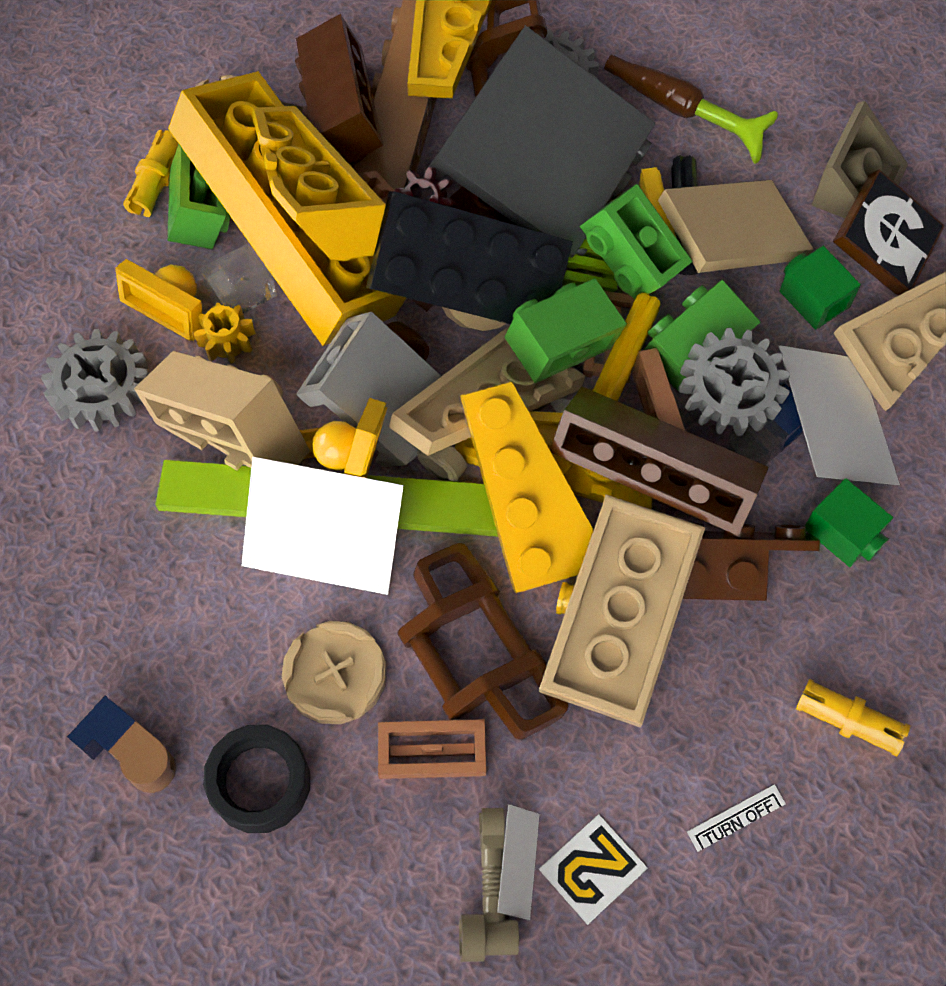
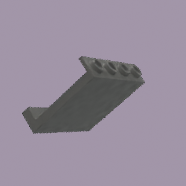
(545, 141)

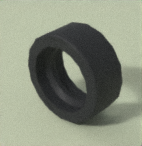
(228, 750)

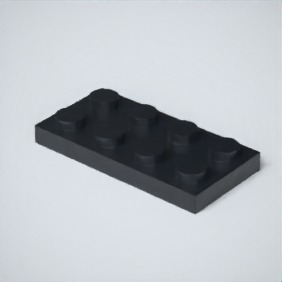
(464, 259)

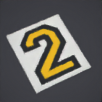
(593, 869)

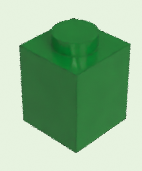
(818, 286)
(849, 524)

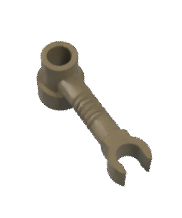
(489, 932)

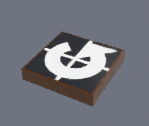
(889, 233)

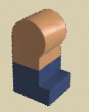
(140, 754)

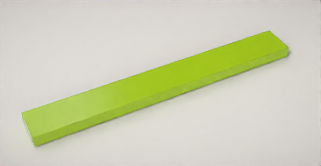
(424, 503)

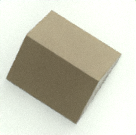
(858, 153)

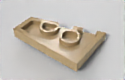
(897, 339)

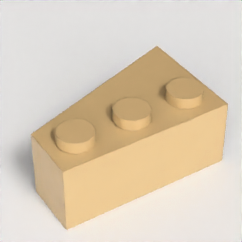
(223, 409)

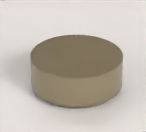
(444, 464)

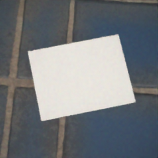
(838, 417)
(321, 525)

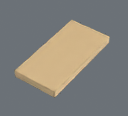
(622, 611)

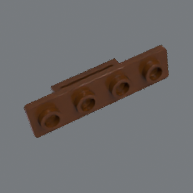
(738, 565)

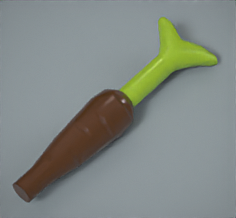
(687, 101)

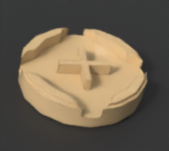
(334, 672)

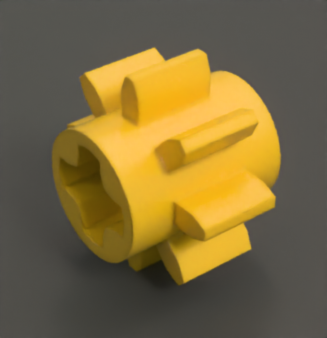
(224, 332)

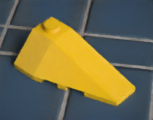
(317, 184)

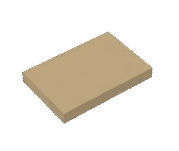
(734, 225)

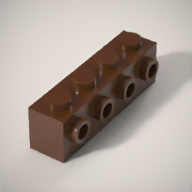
(338, 89)
(658, 460)

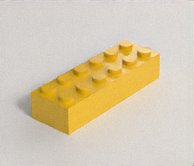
(221, 141)

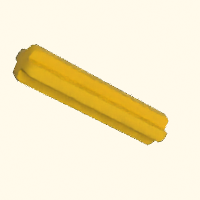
(626, 348)

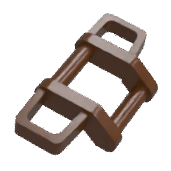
(499, 38)
(490, 685)

